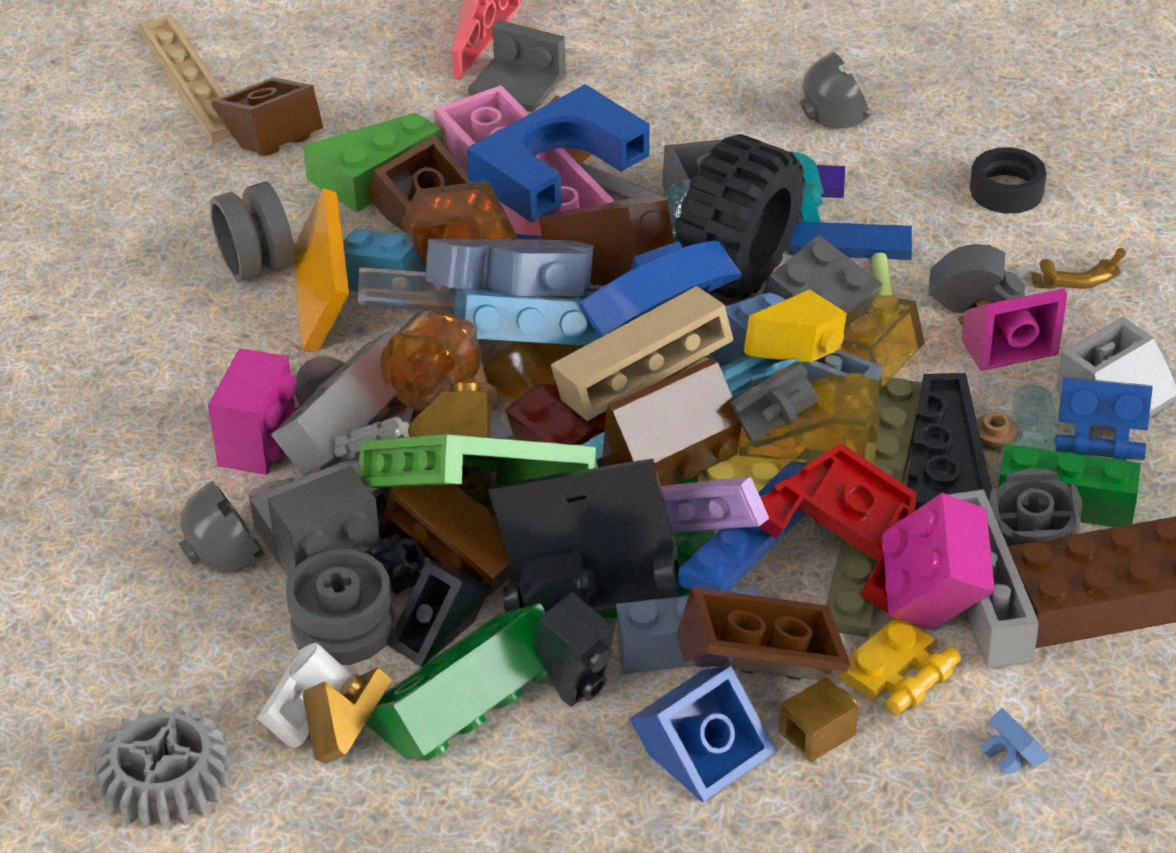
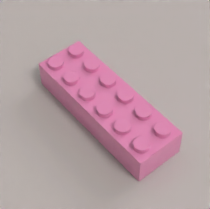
(492, 110)

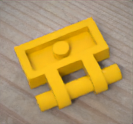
(889, 655)

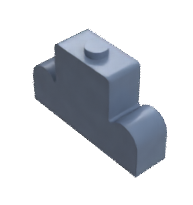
(511, 265)

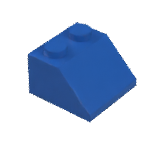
(704, 732)

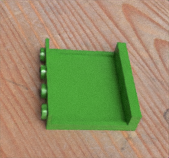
(441, 458)

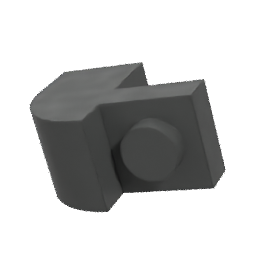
(973, 274)

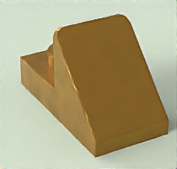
(339, 716)

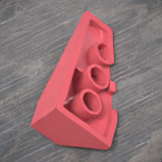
(475, 30)

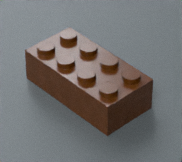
(1100, 581)

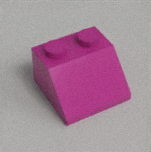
(1015, 329)

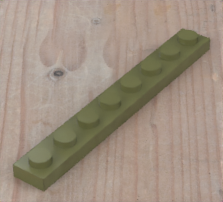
(897, 423)

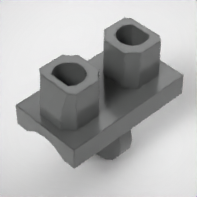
(774, 401)

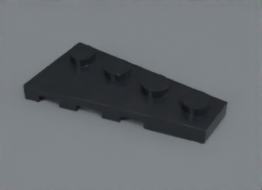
(946, 441)

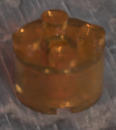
(430, 356)

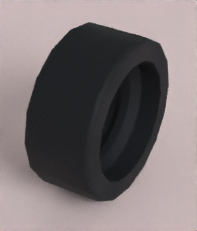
(1004, 197)

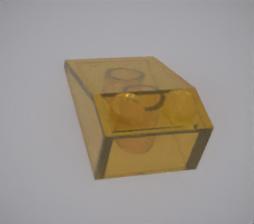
(843, 415)

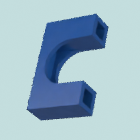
(577, 121)

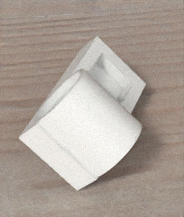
(285, 709)

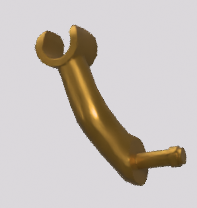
(1101, 273)

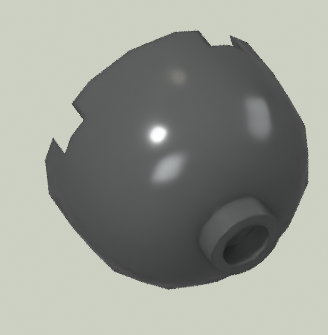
(832, 94)
(1035, 507)
(216, 532)

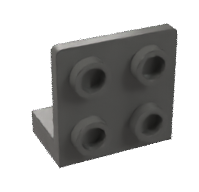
(524, 64)

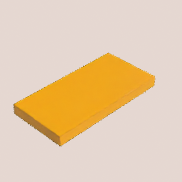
(320, 271)

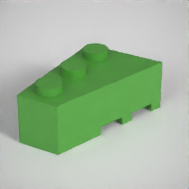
(349, 159)

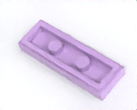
(714, 505)

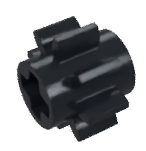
(401, 560)

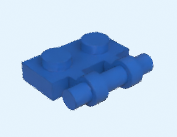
(1104, 404)

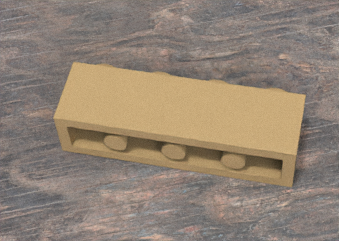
(642, 352)

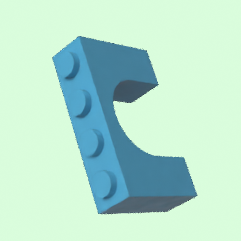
(525, 317)

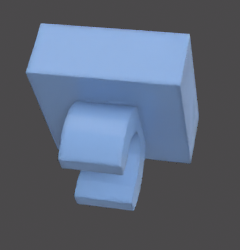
(1016, 741)

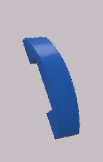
(657, 282)

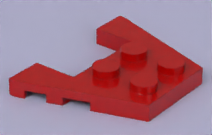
(848, 499)

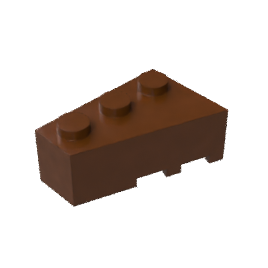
(449, 530)

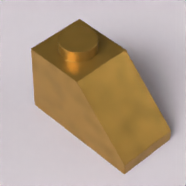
(456, 412)

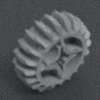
(159, 755)

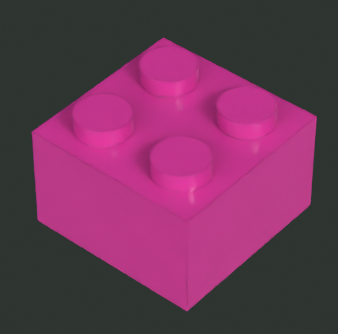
(249, 407)
(937, 561)

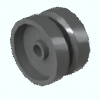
(252, 231)
(341, 604)

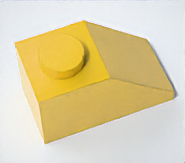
(796, 328)

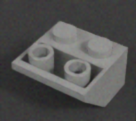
(1121, 355)

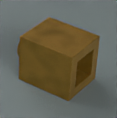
(819, 718)

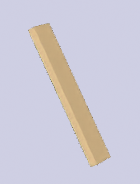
(186, 72)

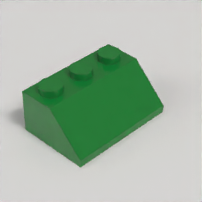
(1104, 484)

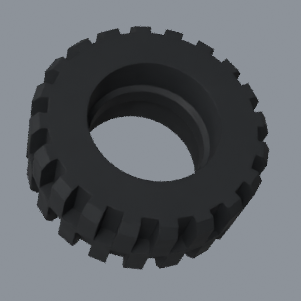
(749, 203)

